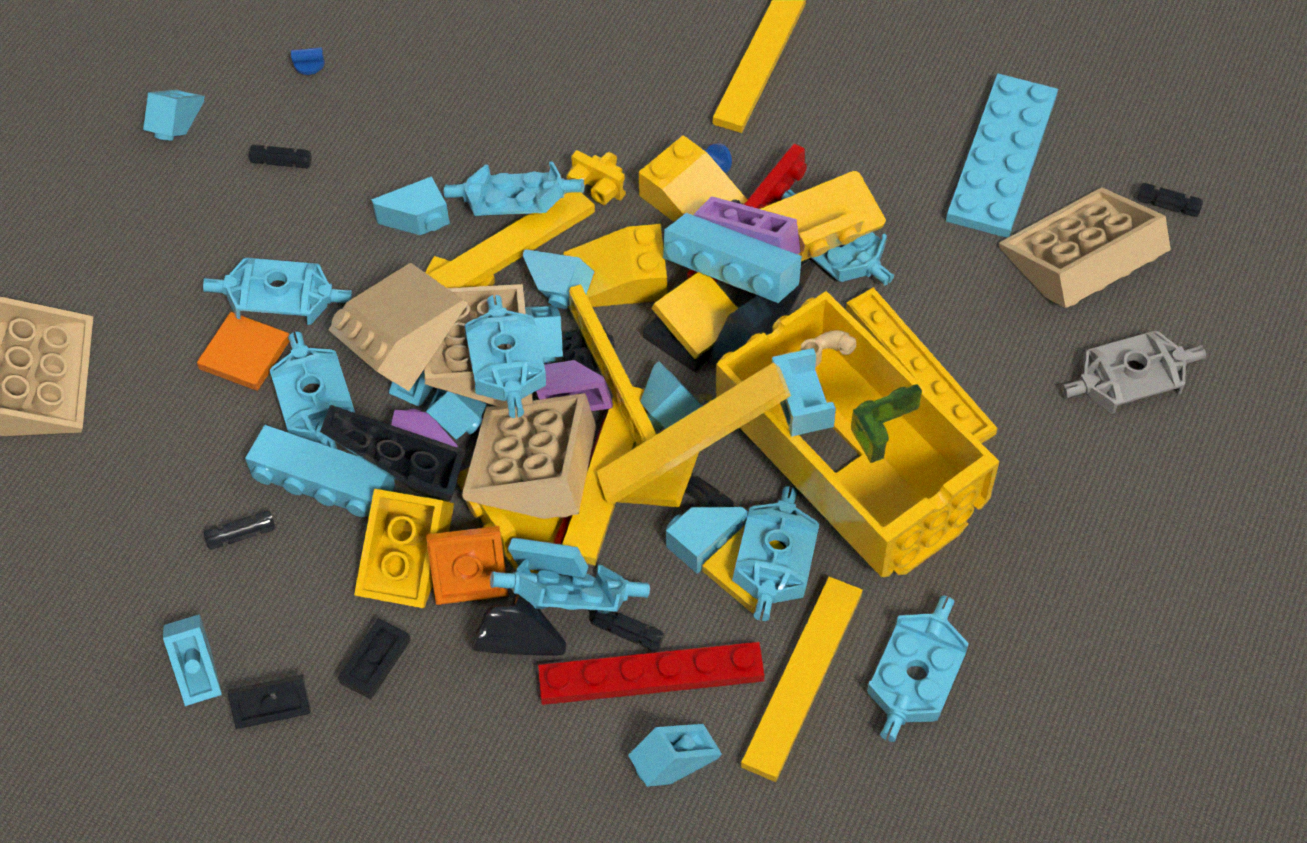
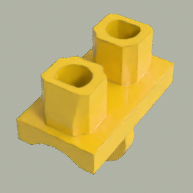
(600, 174)

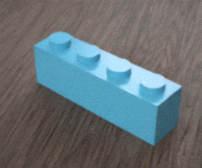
(732, 257)
(316, 471)

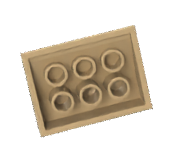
(1087, 245)
(399, 323)
(451, 363)
(42, 368)
(533, 460)

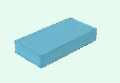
(549, 556)

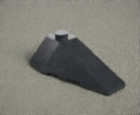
(756, 317)
(407, 457)

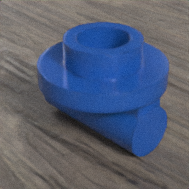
(308, 60)
(720, 155)

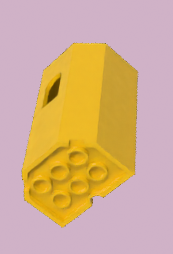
(931, 467)

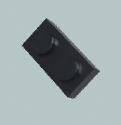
(660, 336)
(374, 658)
(269, 701)

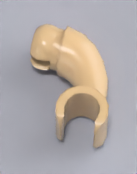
(834, 339)

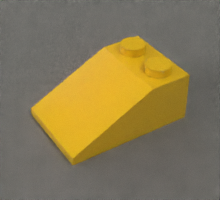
(684, 180)
(626, 266)
(395, 547)

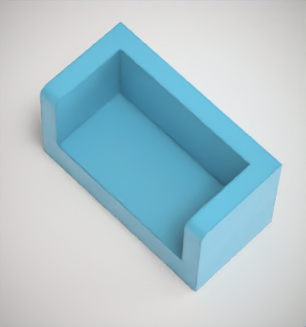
(806, 407)

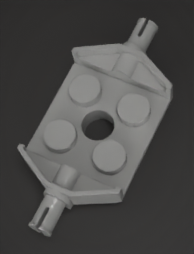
(1112, 382)

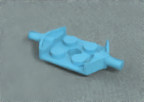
(513, 192)
(856, 258)
(303, 294)
(510, 372)
(306, 411)
(774, 573)
(550, 589)
(921, 642)

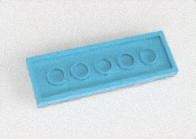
(1002, 156)

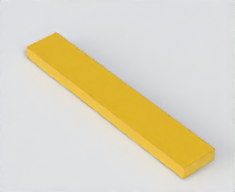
(757, 64)
(511, 242)
(898, 339)
(610, 366)
(693, 433)
(591, 524)
(801, 679)

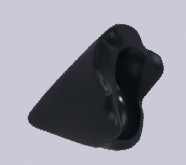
(518, 631)

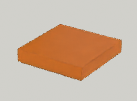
(243, 351)
(463, 564)

